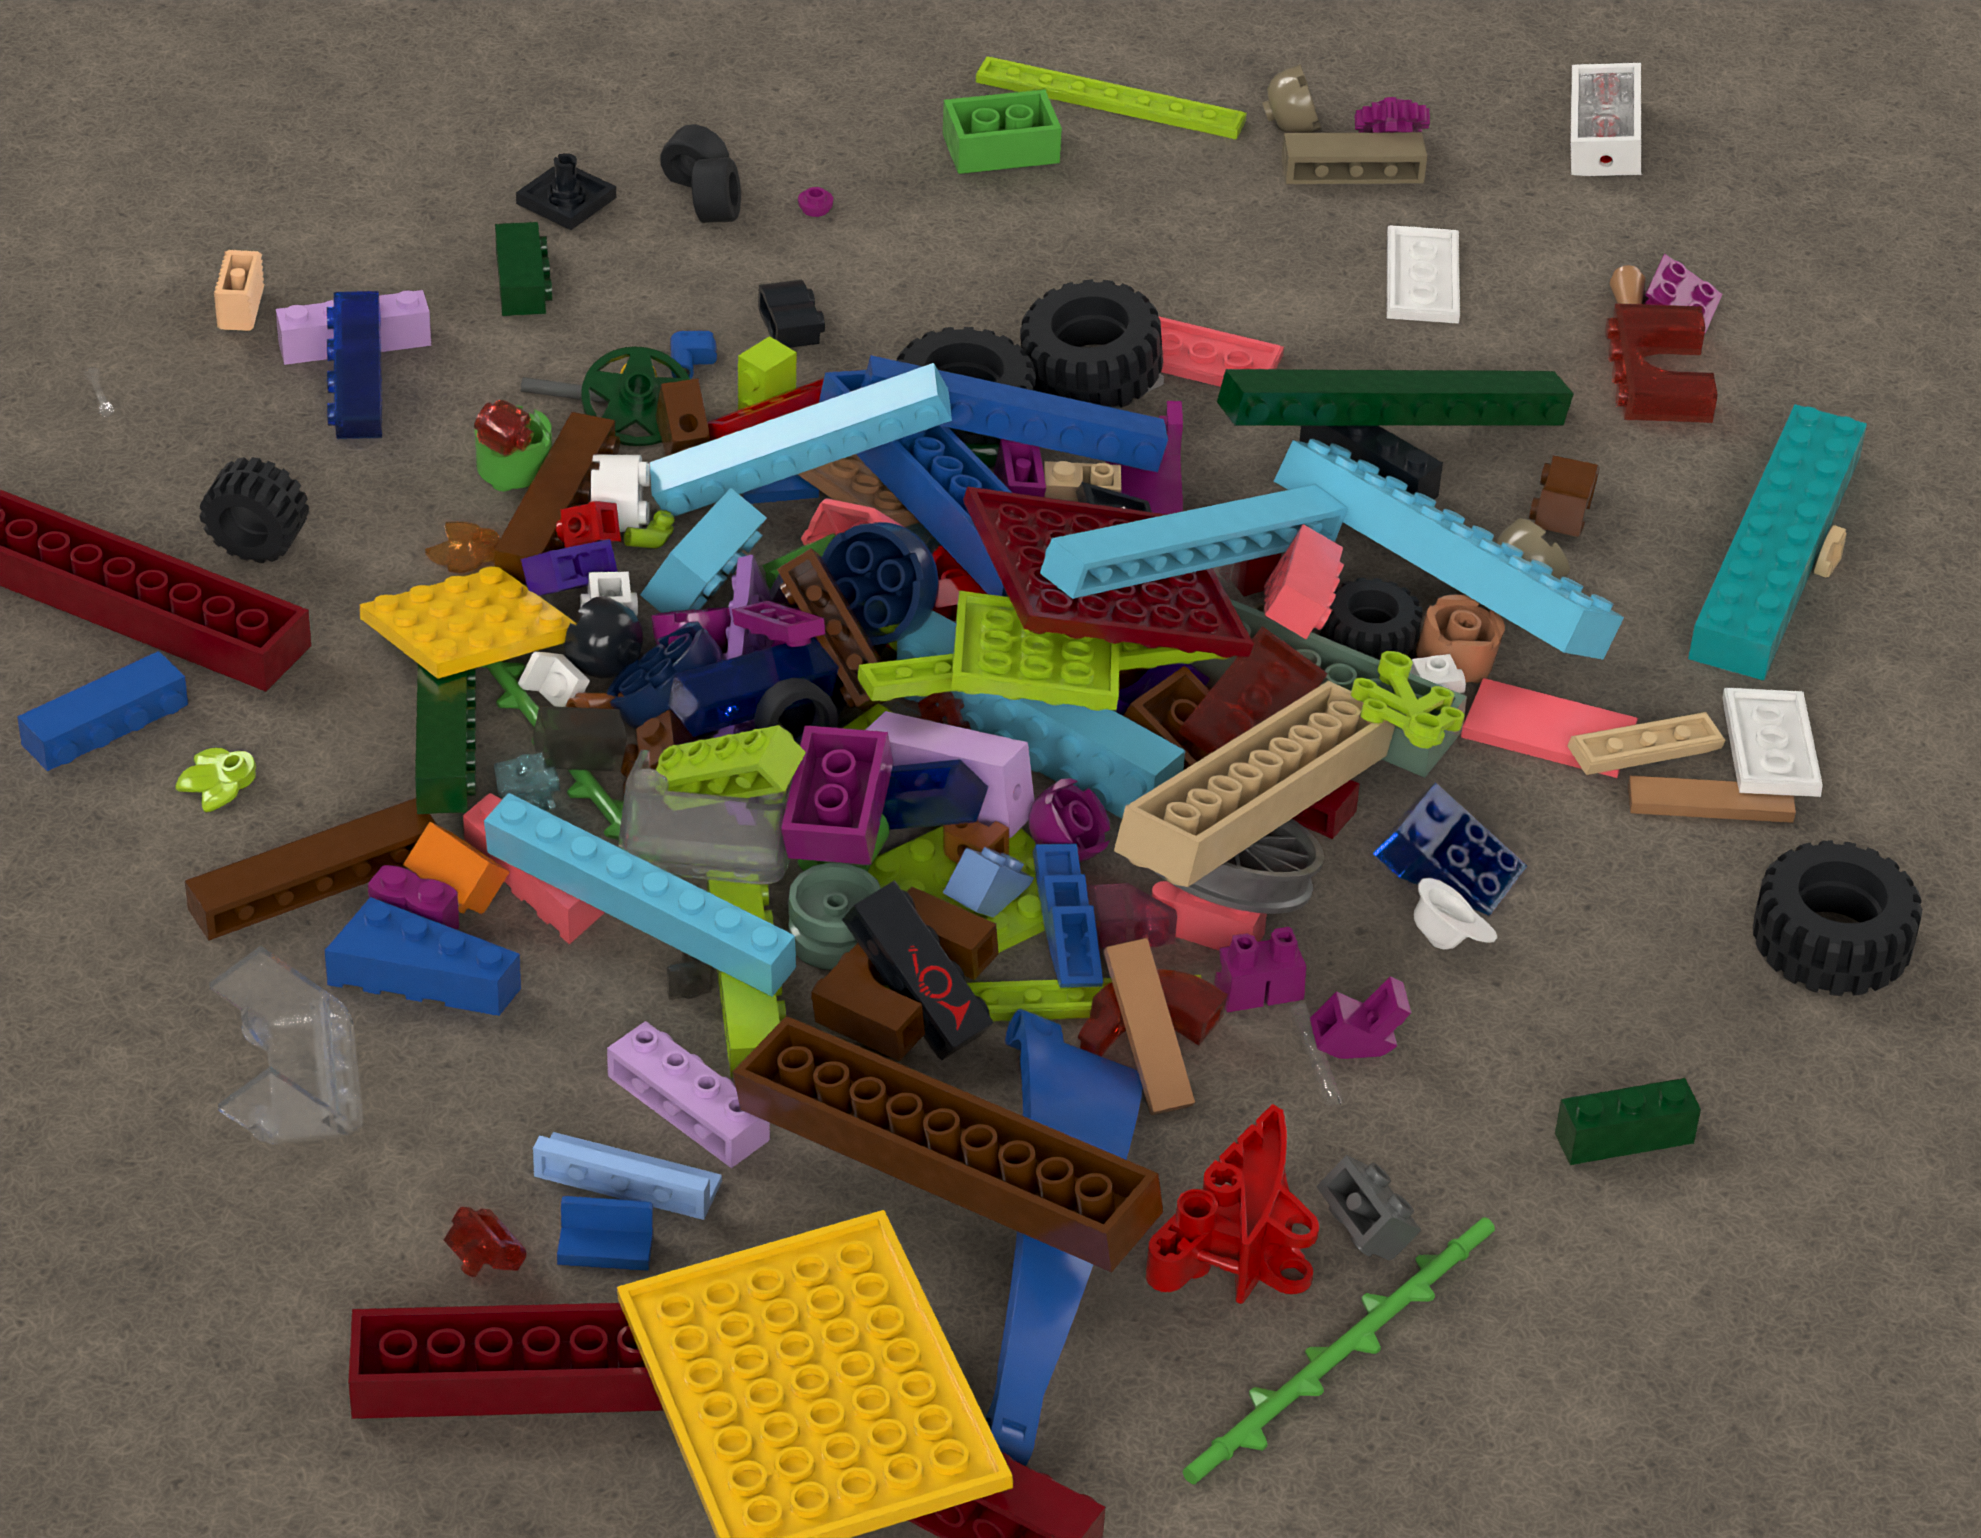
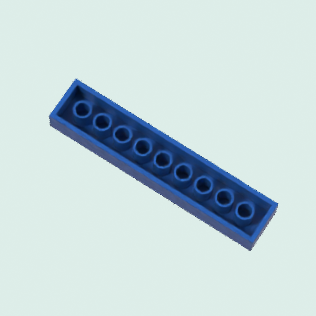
(930, 479)

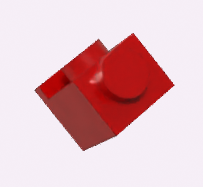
(589, 524)

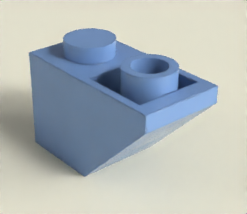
(987, 881)

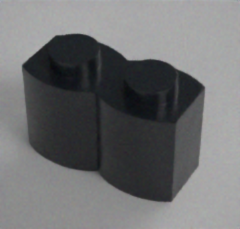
(790, 313)

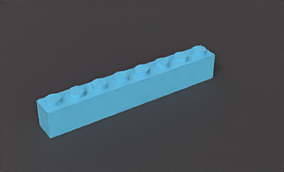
(801, 440)
(641, 894)

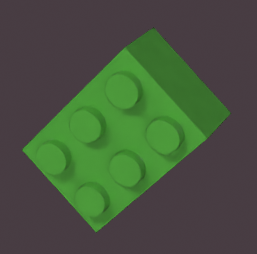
(1001, 131)

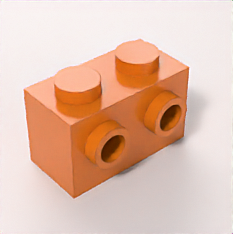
(452, 860)

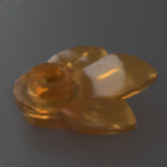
(466, 547)

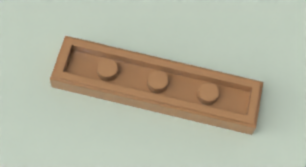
(1706, 800)
(1149, 1026)

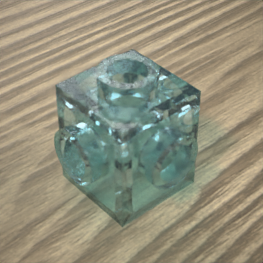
(528, 780)

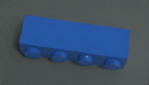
(103, 711)

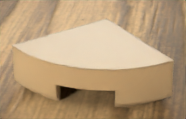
(1832, 550)

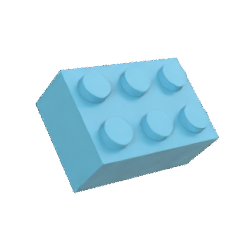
(704, 555)

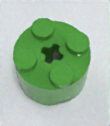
(521, 467)

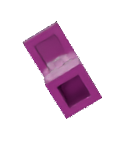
(1361, 1029)

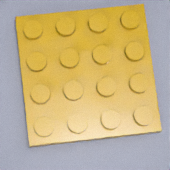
(466, 621)

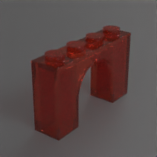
(1651, 391)

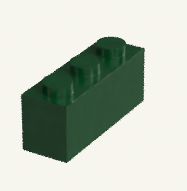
(522, 268)
(1627, 1121)

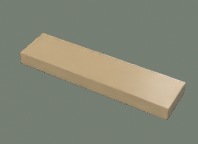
(1645, 743)

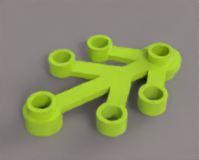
(1418, 725)

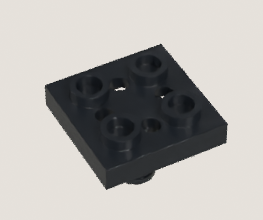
(562, 189)

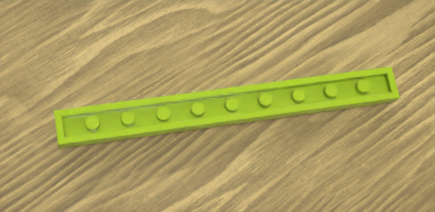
(933, 674)

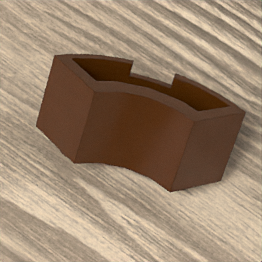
(1565, 495)

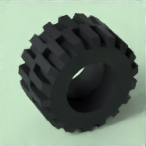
(254, 510)
(1374, 618)

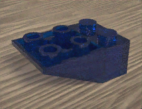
(1449, 845)

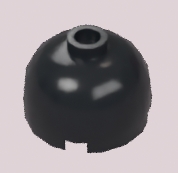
(604, 638)

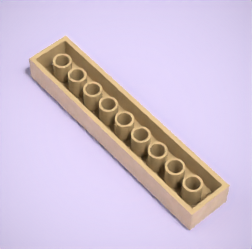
(1251, 785)

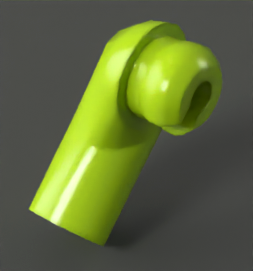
(654, 534)

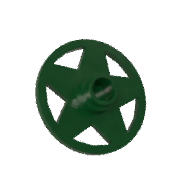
(632, 394)

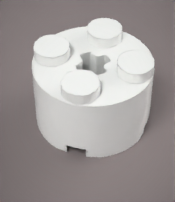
(622, 482)

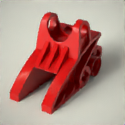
(1238, 1225)

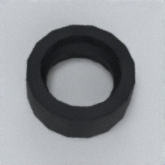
(789, 691)

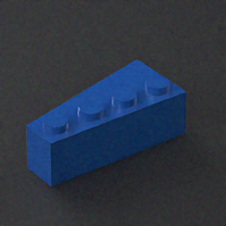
(422, 960)

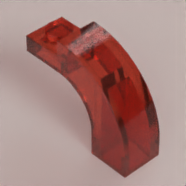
(1191, 1002)

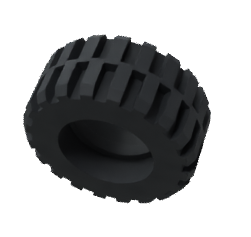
(1090, 315)
(976, 356)
(1831, 952)

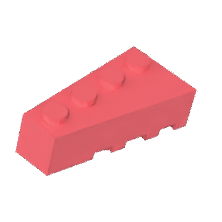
(1304, 583)
(552, 905)

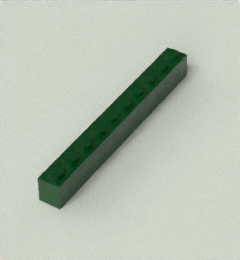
(1393, 397)

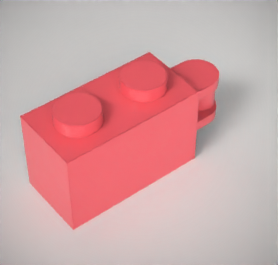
(1206, 921)

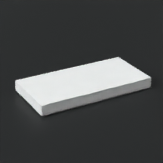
(1423, 274)
(1772, 742)

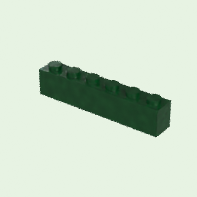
(445, 742)

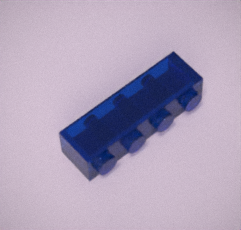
(356, 365)
(732, 688)
(933, 795)

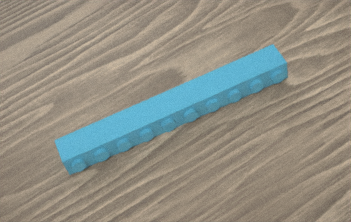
(1188, 541)

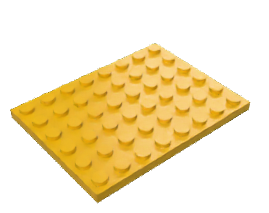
(813, 1386)

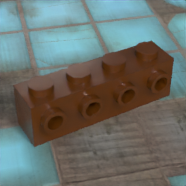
(817, 593)

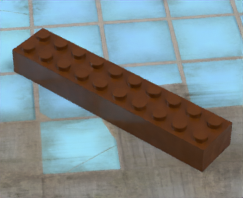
(950, 1143)

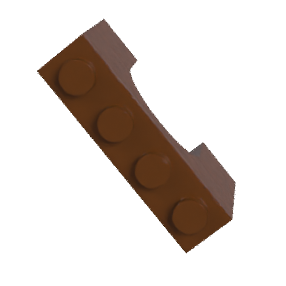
(880, 1018)

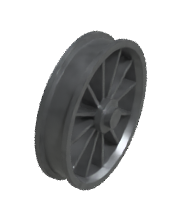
(1267, 875)

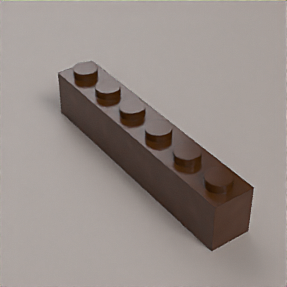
(558, 485)
(303, 870)

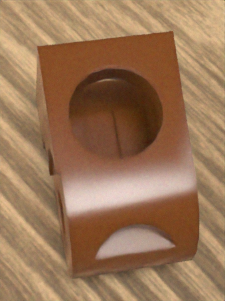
(975, 837)

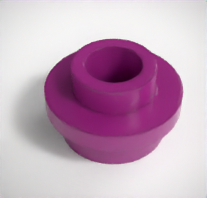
(815, 201)

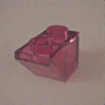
(1130, 915)

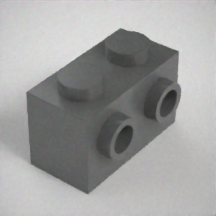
(1369, 1208)

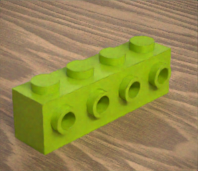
(733, 764)

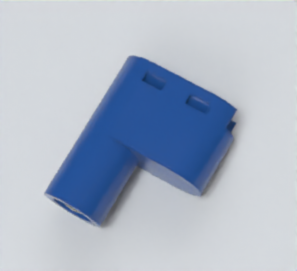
(692, 349)

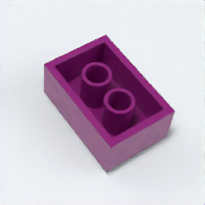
(837, 795)

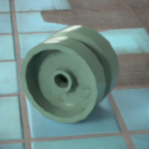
(816, 909)

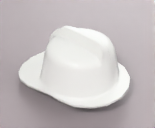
(1448, 917)

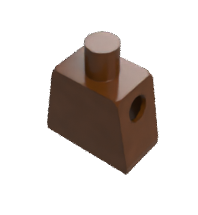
(681, 416)

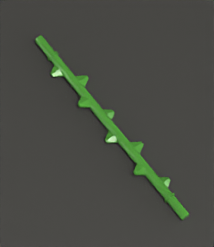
(586, 784)
(1323, 1359)

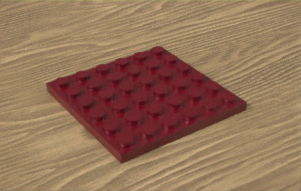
(1171, 612)

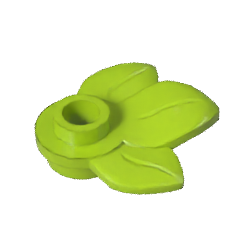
(218, 776)

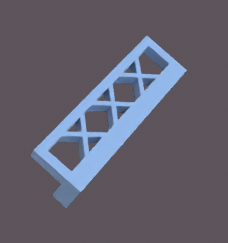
(625, 1174)

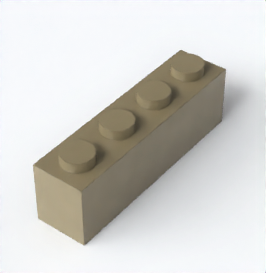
(1354, 158)

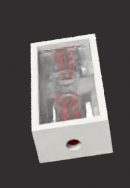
(1606, 119)

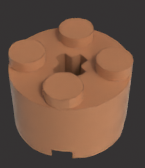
(1465, 632)

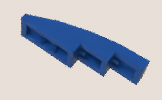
(1067, 916)

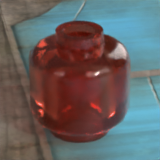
(503, 427)

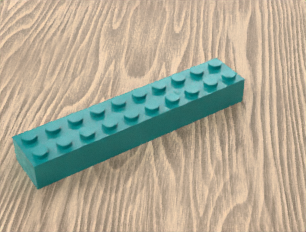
(1777, 542)

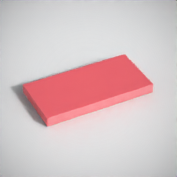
(1206, 353)
(1535, 722)

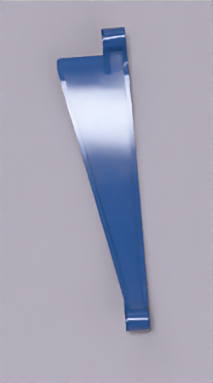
(1099, 1106)

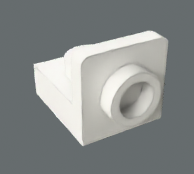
(553, 677)

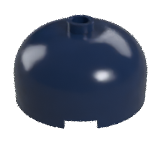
(884, 578)
(649, 680)

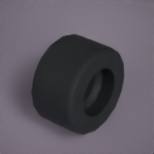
(686, 148)
(716, 190)

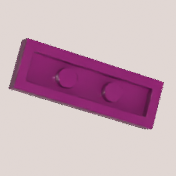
(779, 622)

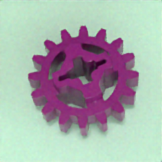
(1392, 116)

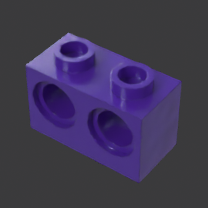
(567, 567)

